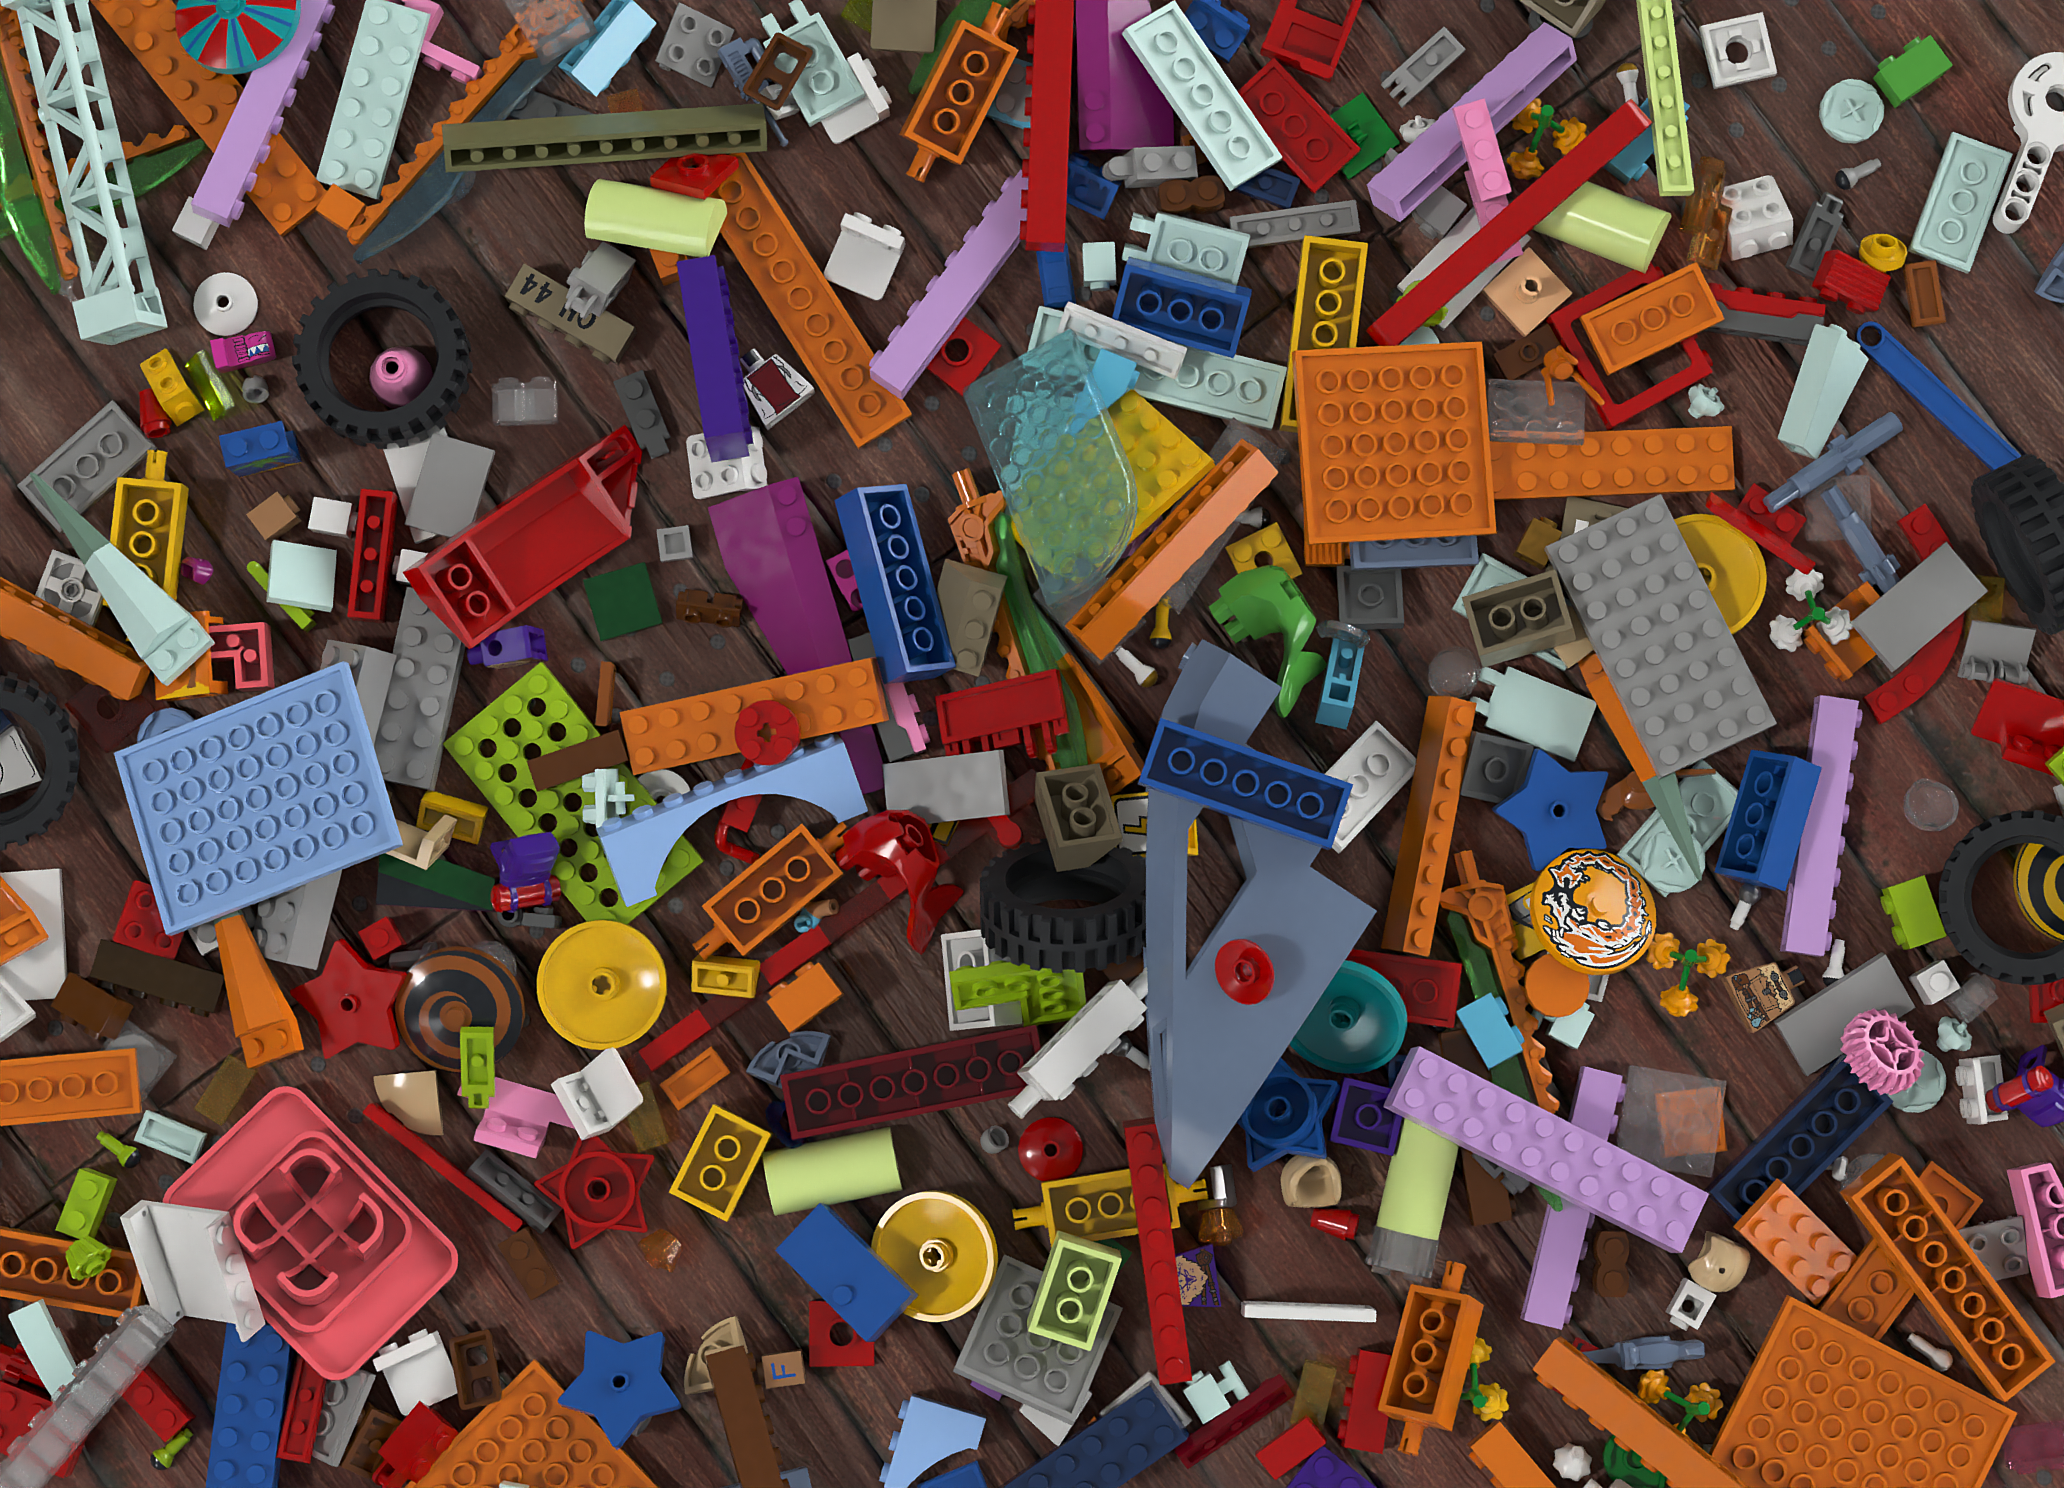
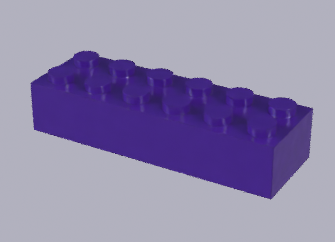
(715, 358)

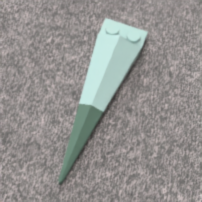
(152, 620)

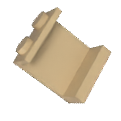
(420, 846)

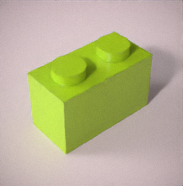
(1912, 913)
(86, 1203)

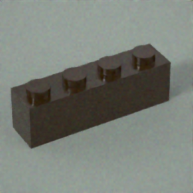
(159, 976)

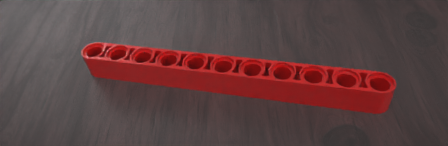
(1510, 225)

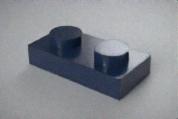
(1271, 187)

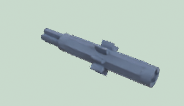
(1841, 456)
(1878, 568)

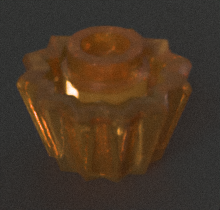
(1220, 1227)
(661, 1250)

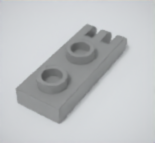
(1424, 66)

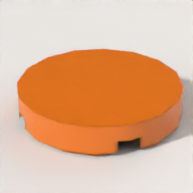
(1555, 988)

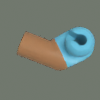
(814, 913)

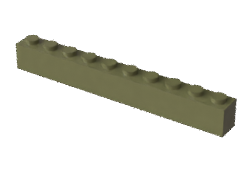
(604, 137)

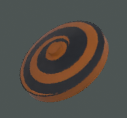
(455, 991)

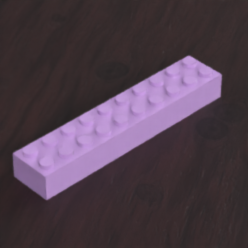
(1546, 1150)

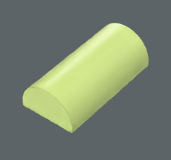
(653, 218)
(1608, 225)
(832, 1171)
(1417, 1182)

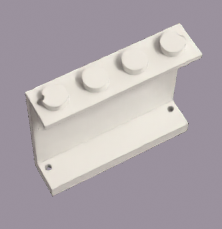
(192, 1264)

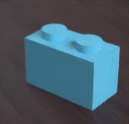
(1490, 1030)

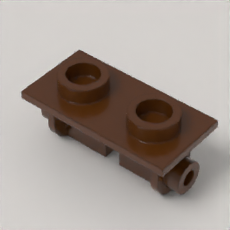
(694, 608)

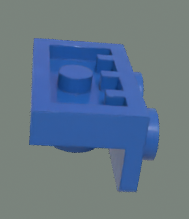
(1218, 27)
(1088, 187)

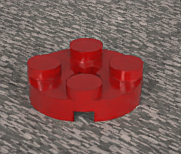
(778, 717)

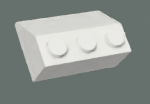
(970, 949)

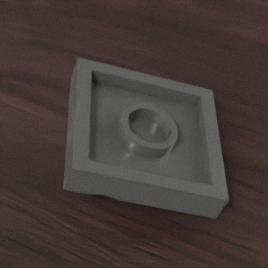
(1370, 598)
(1494, 767)

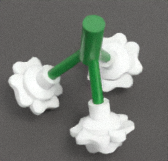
(1832, 624)

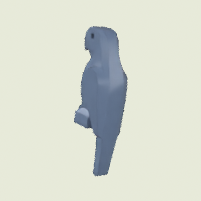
(1648, 1352)

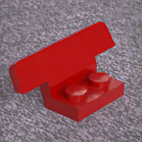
(1771, 530)

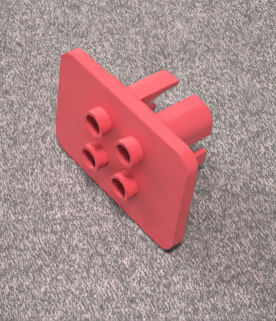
(321, 1230)

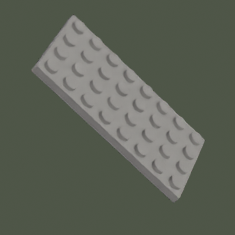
(1660, 636)

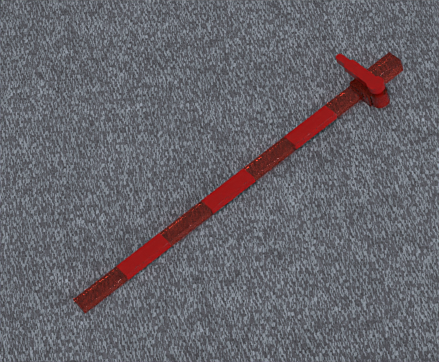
(828, 931)

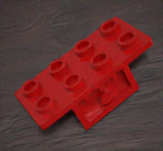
(2023, 722)

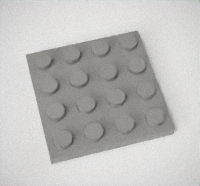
(1025, 1364)

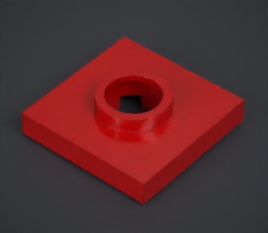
(698, 181)
(962, 373)
(826, 1353)

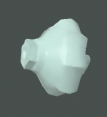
(1704, 401)
(1953, 1035)

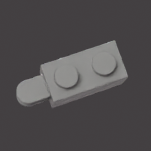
(1152, 166)
(598, 280)

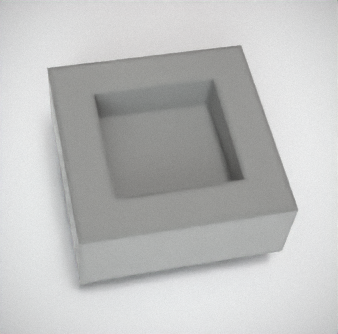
(674, 543)

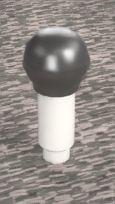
(1748, 896)
(1127, 1049)

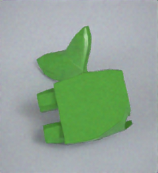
(1268, 603)

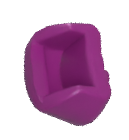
(196, 569)

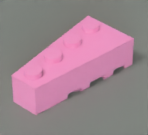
(2040, 1202)

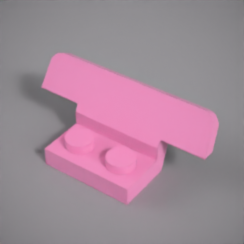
(519, 1118)

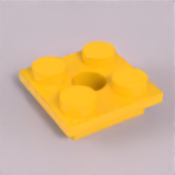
(1269, 541)

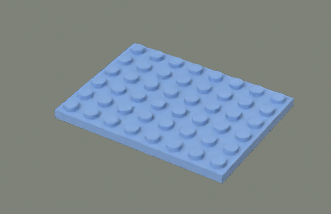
(258, 799)

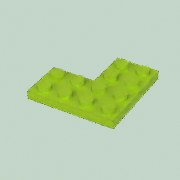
(1042, 994)

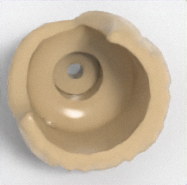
(1311, 1182)
(1719, 1264)

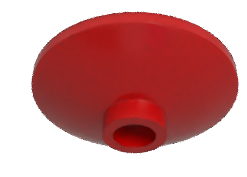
(1235, 975)
(1050, 1131)

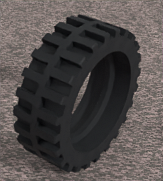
(339, 309)
(2024, 534)
(61, 760)
(1956, 892)
(1063, 936)

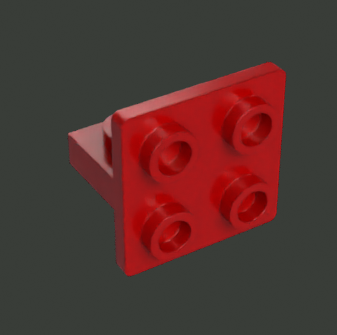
(142, 925)

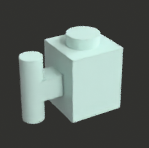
(1567, 1029)
(1208, 1396)

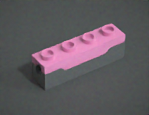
(901, 732)

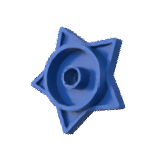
(1533, 805)
(1298, 1129)
(624, 1407)

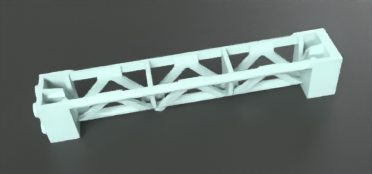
(106, 312)

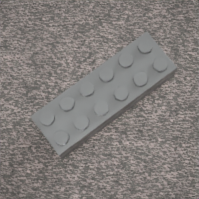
(418, 697)

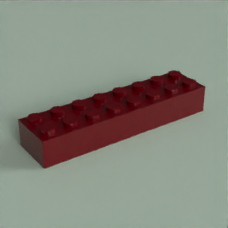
(908, 1082)

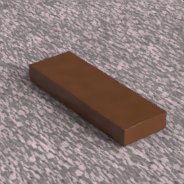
(578, 760)

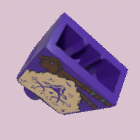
(519, 647)
(1198, 1277)

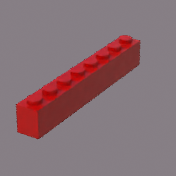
(1048, 125)
(1157, 1251)

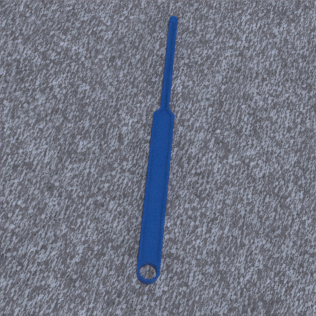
(1937, 399)

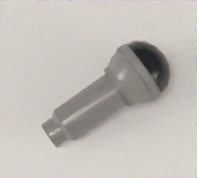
(1848, 177)

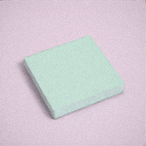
(301, 576)

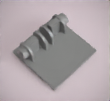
(693, 45)
(1997, 652)
(1999, 1246)

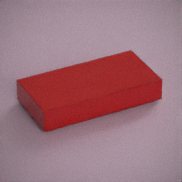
(1291, 1447)

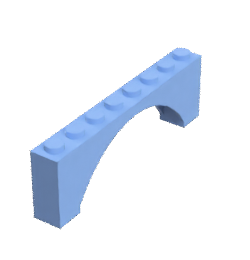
(642, 840)
(927, 1436)

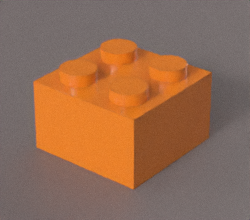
(804, 997)

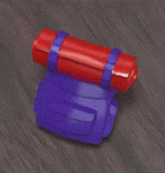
(525, 872)
(2032, 1091)

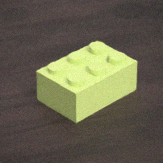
(1074, 1290)

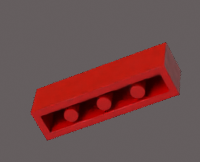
(372, 556)

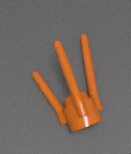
(1560, 366)

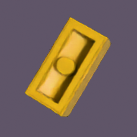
(469, 815)
(725, 976)

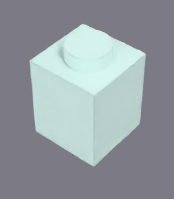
(1099, 265)

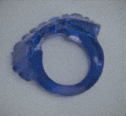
(773, 1115)

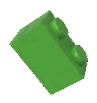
(1911, 71)

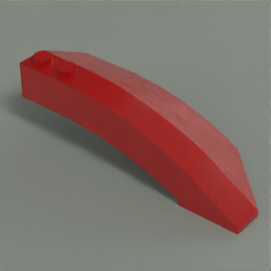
(532, 540)

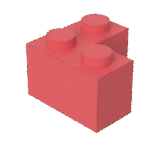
(250, 650)

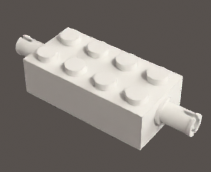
(1080, 1042)

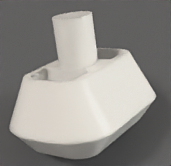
(1838, 1167)

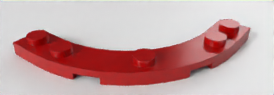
(1932, 659)

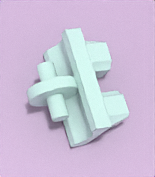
(609, 796)

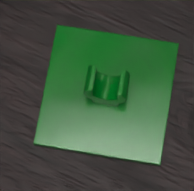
(1367, 130)

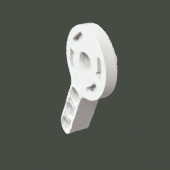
(2039, 135)

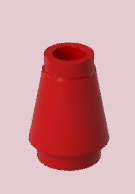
(153, 417)
(1336, 1222)

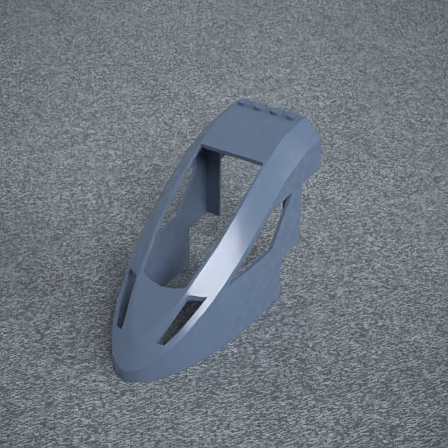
(1306, 924)

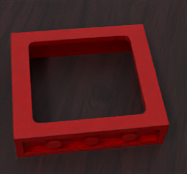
(1617, 414)

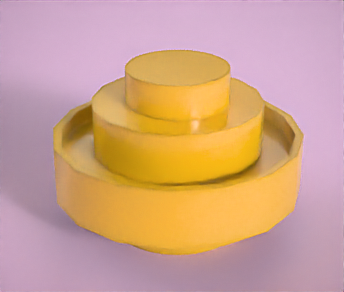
(1882, 252)

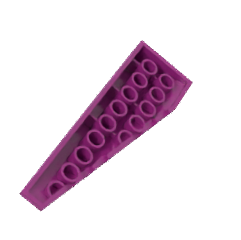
(1115, 93)
(784, 582)

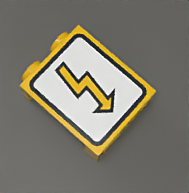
(1132, 820)

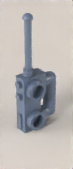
(734, 58)

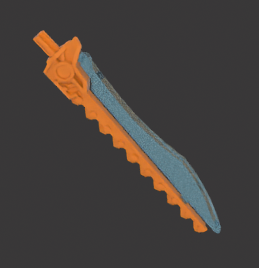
(436, 185)

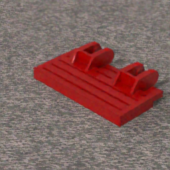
(999, 712)

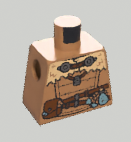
(1762, 993)

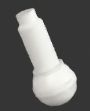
(1939, 1358)

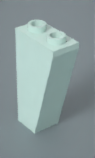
(1821, 389)

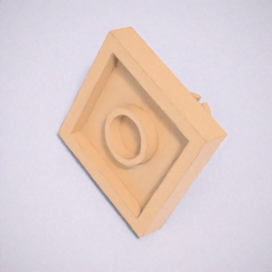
(1526, 292)

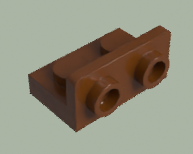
(367, 1438)

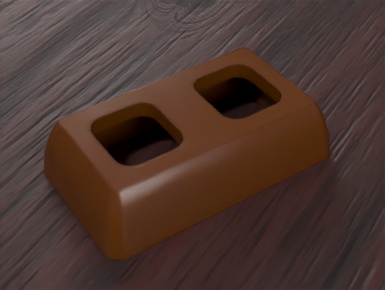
(766, 70)
(467, 1375)

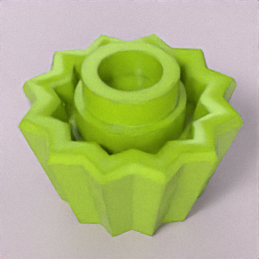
(87, 1257)

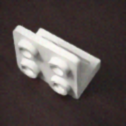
(863, 112)
(1758, 218)
(864, 256)
(728, 475)
(1976, 1078)
(598, 1094)
(417, 1371)

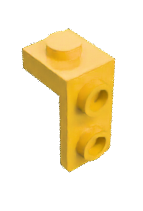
(171, 387)

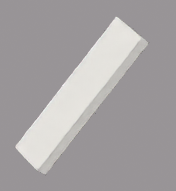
(1123, 340)

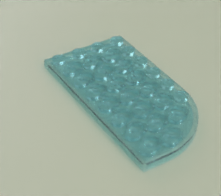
(1057, 464)

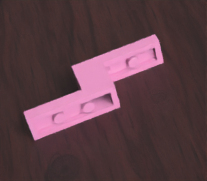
(435, 56)
(1487, 173)

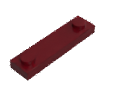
(1233, 1421)

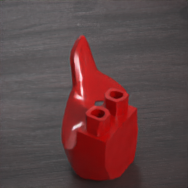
(901, 844)

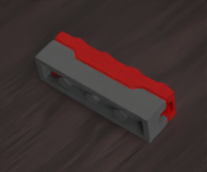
(1766, 316)

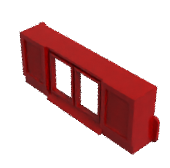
(1307, 40)

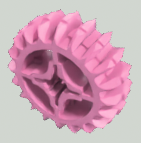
(1882, 1051)

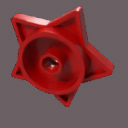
(352, 1001)
(592, 1213)

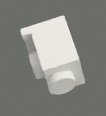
(1701, 1300)

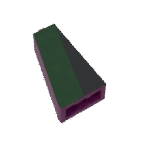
(438, 887)

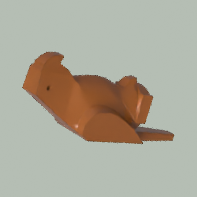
(1632, 794)

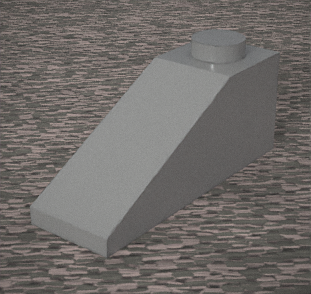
(1437, 211)

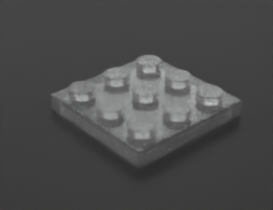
(1671, 1119)

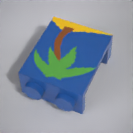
(259, 449)

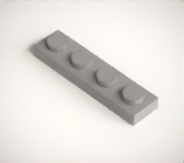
(1294, 223)

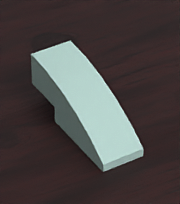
(44, 1345)

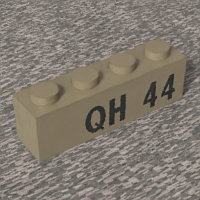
(546, 299)

